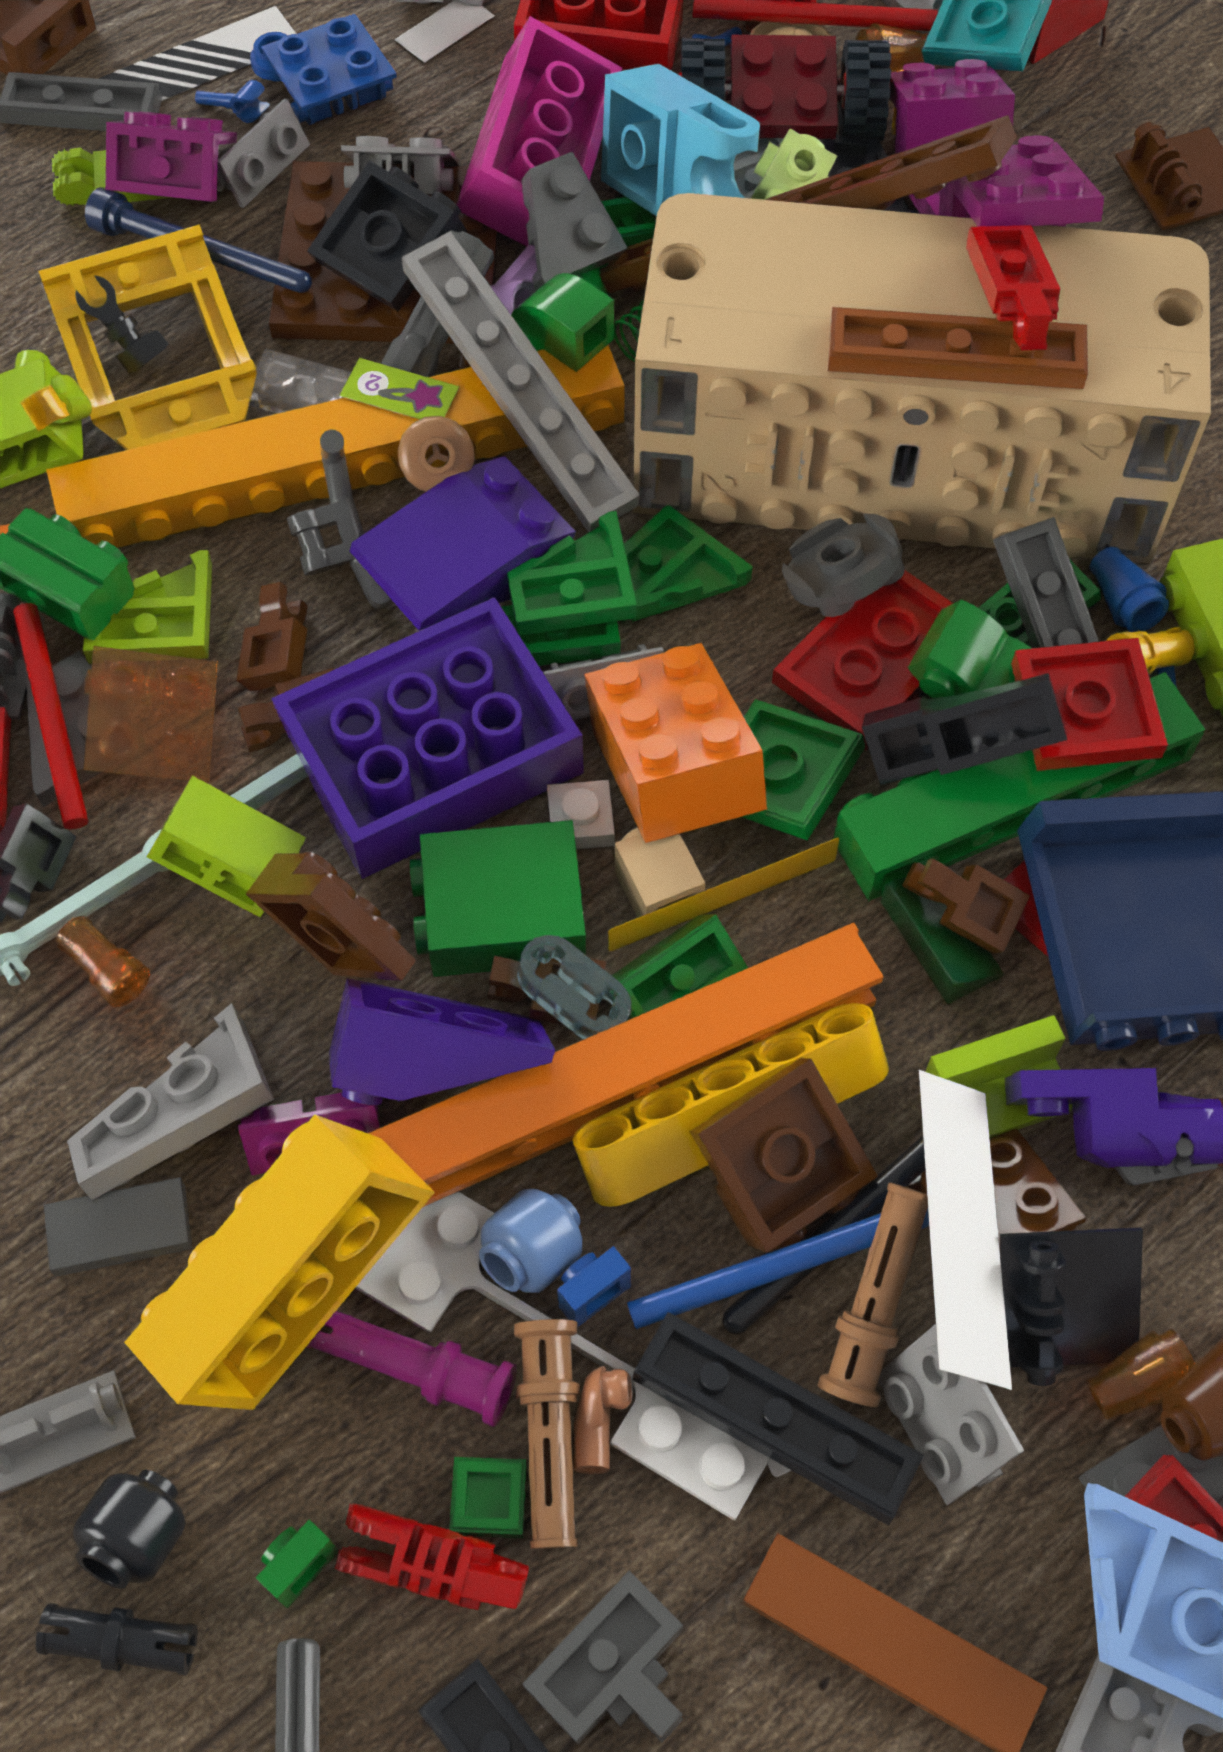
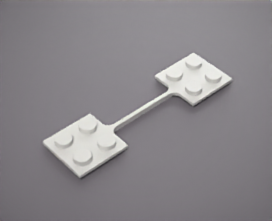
(441, 1258)

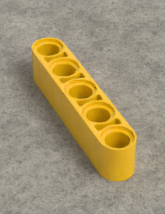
(650, 1139)

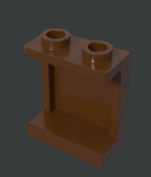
(41, 32)

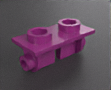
(269, 1126)

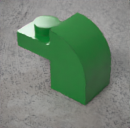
(567, 319)

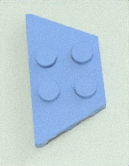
(1157, 1598)

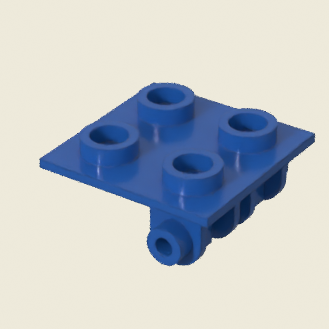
(329, 65)

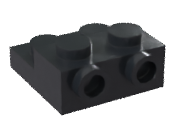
(377, 226)

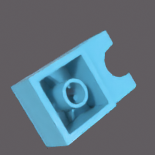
(670, 137)

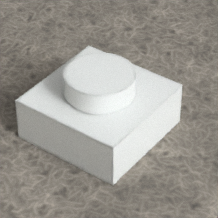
(589, 809)

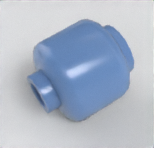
(530, 1241)

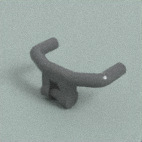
(339, 512)

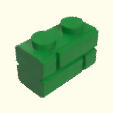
(64, 573)

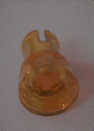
(111, 969)

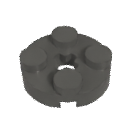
(843, 563)

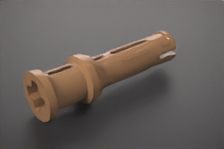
(868, 1327)
(548, 1395)

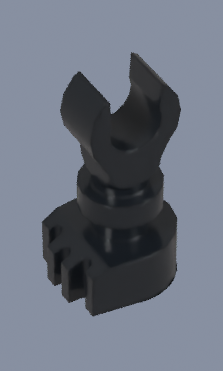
(136, 347)

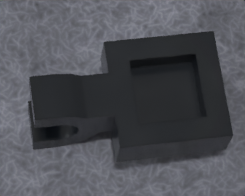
(30, 857)

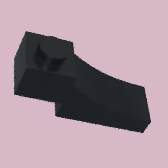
(963, 729)

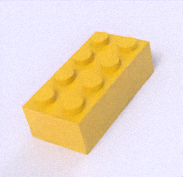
(278, 1266)

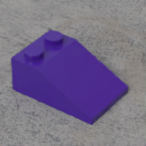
(460, 542)
(420, 1044)

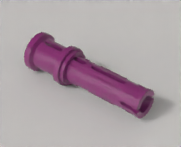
(440, 1371)

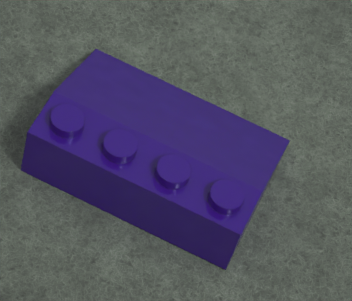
(430, 735)

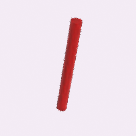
(50, 717)

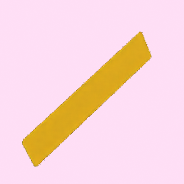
(722, 895)

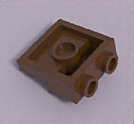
(329, 918)
(783, 1157)

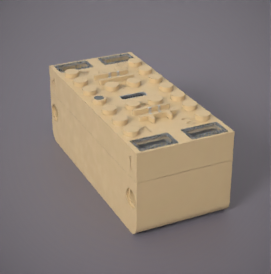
(758, 432)

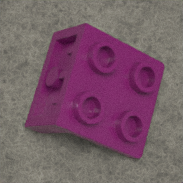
(162, 158)

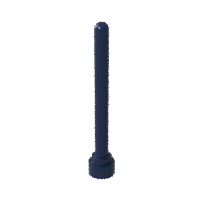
(114, 215)

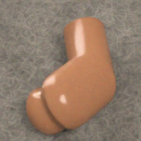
(592, 1418)

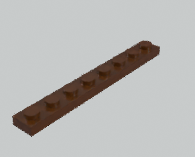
(872, 186)

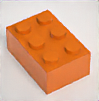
(676, 742)

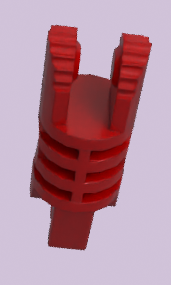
(432, 1561)

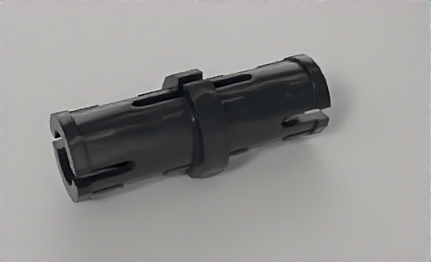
(116, 1639)

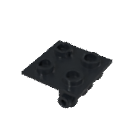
(1070, 1297)

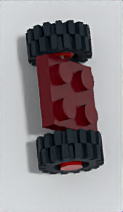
(795, 82)

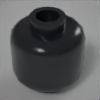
(128, 1528)

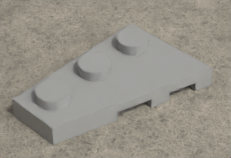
(184, 1105)

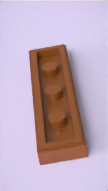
(953, 348)
(895, 1646)

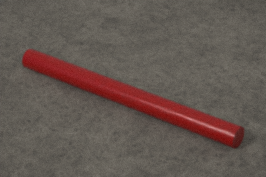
(815, 13)

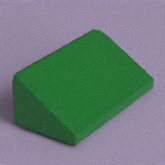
(680, 964)

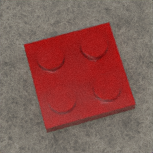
(1102, 702)

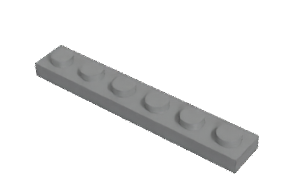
(520, 381)

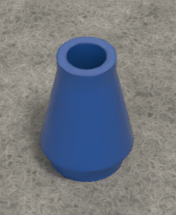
(1130, 592)

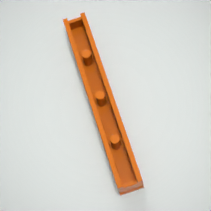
(546, 1104)

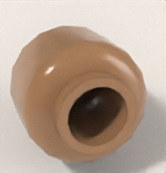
(428, 432)

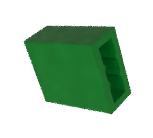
(495, 894)

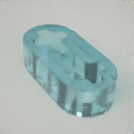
(581, 977)

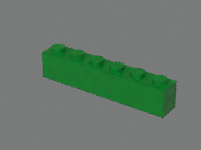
(987, 803)

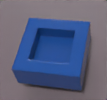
(593, 1284)

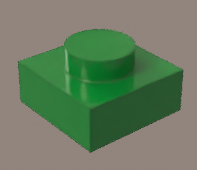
(295, 1561)

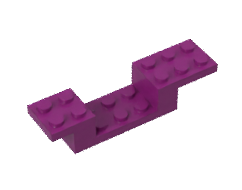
(1036, 176)

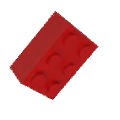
(619, 30)

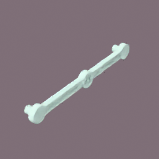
(18, 944)

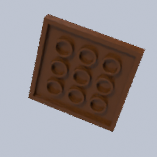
(333, 305)

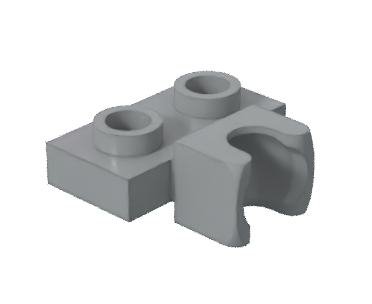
(1131, 1716)

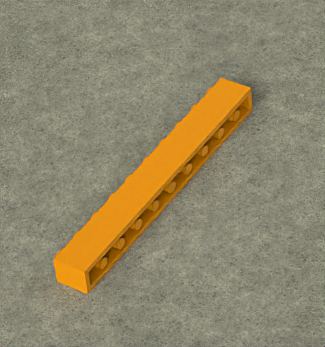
(279, 459)

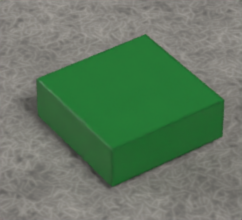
(488, 1497)

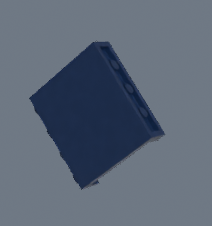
(1131, 914)

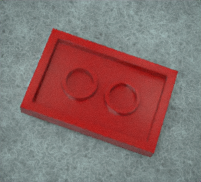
(862, 657)

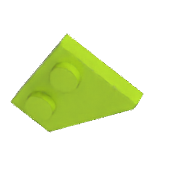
(164, 614)

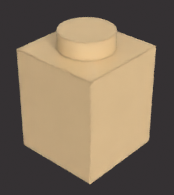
(655, 872)

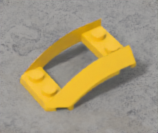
(142, 276)

